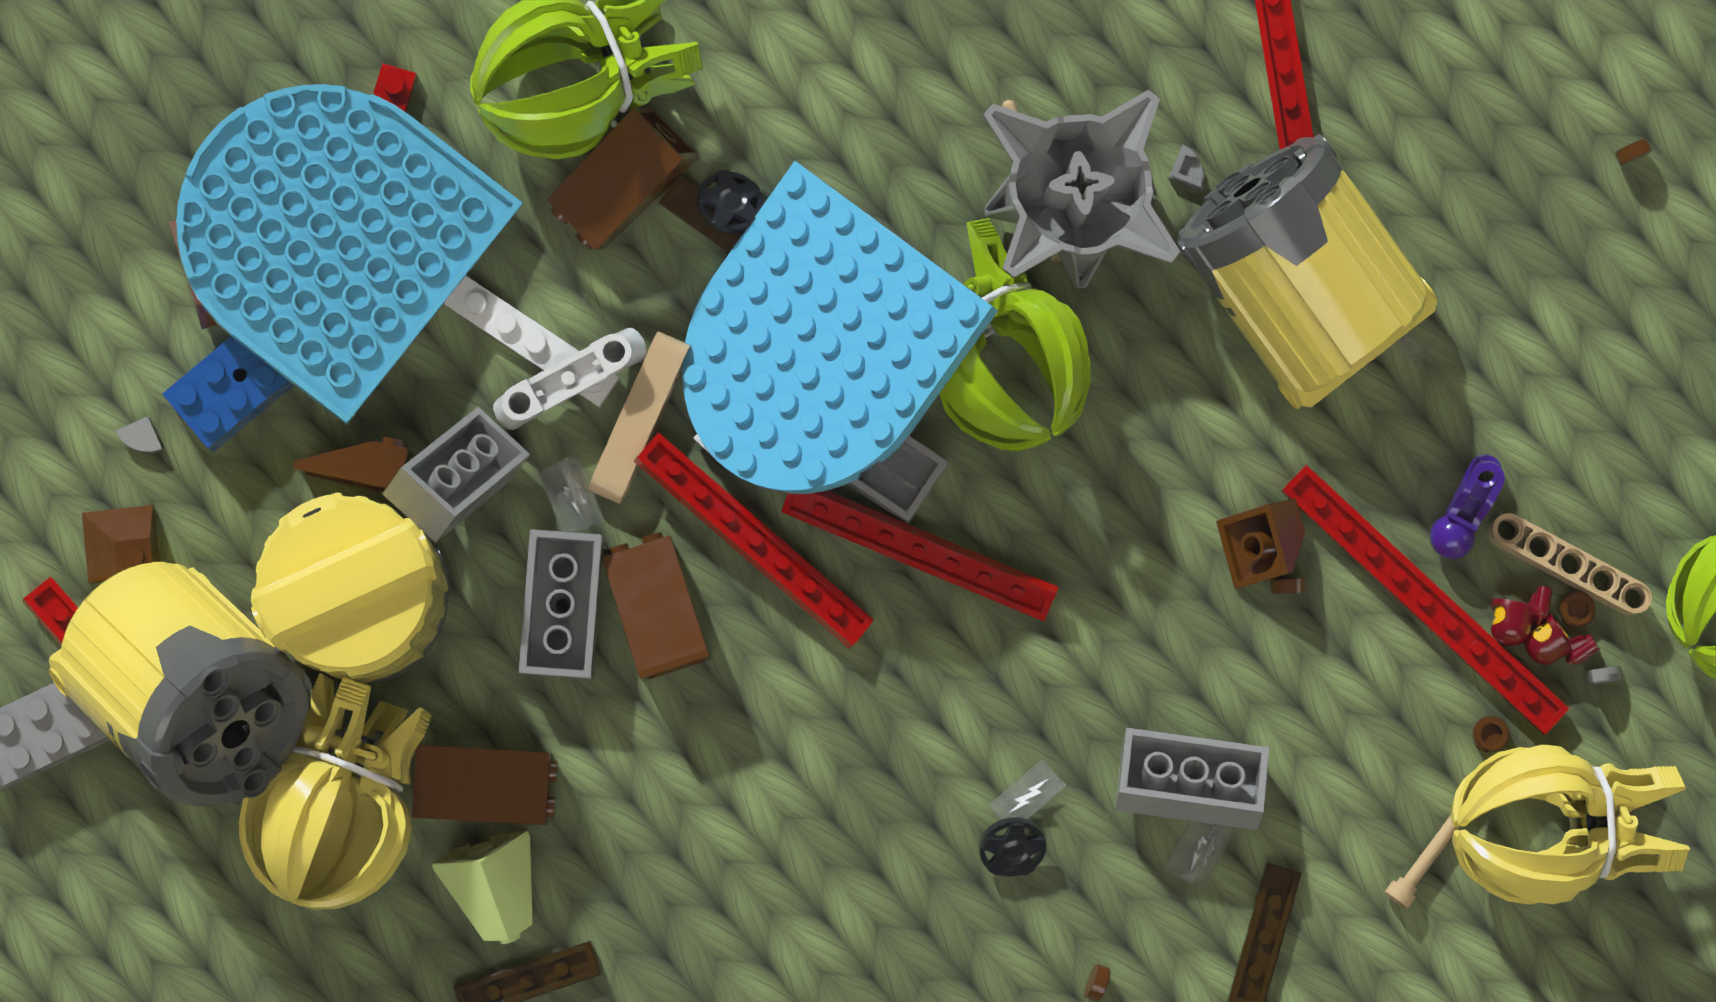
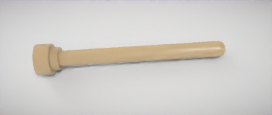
(1404, 888)

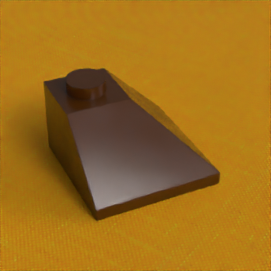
(119, 540)
(1262, 542)

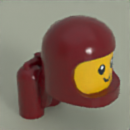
(1514, 619)
(1550, 643)

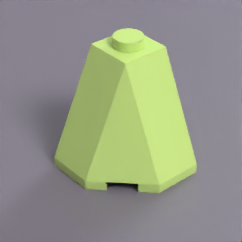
(492, 884)

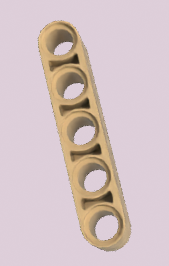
(639, 417)
(1586, 564)

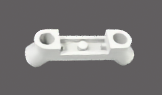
(569, 377)

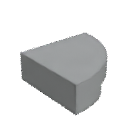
(1188, 170)
(140, 436)
(1603, 675)

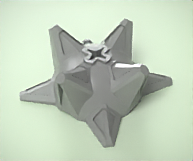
(1078, 188)

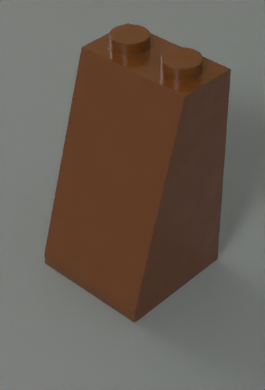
(621, 177)
(655, 607)
(483, 785)

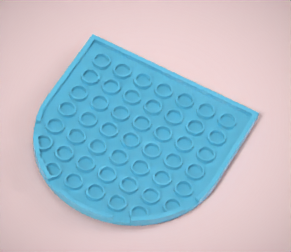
(331, 234)
(821, 342)

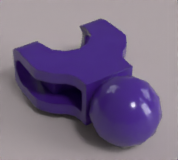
(1455, 532)

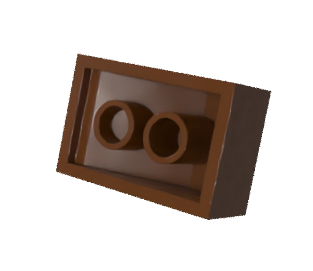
(362, 465)

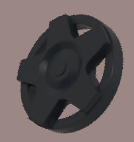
(729, 201)
(1014, 848)

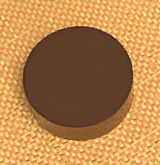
(1633, 151)
(1288, 585)
(1576, 609)
(1490, 734)
(1097, 982)

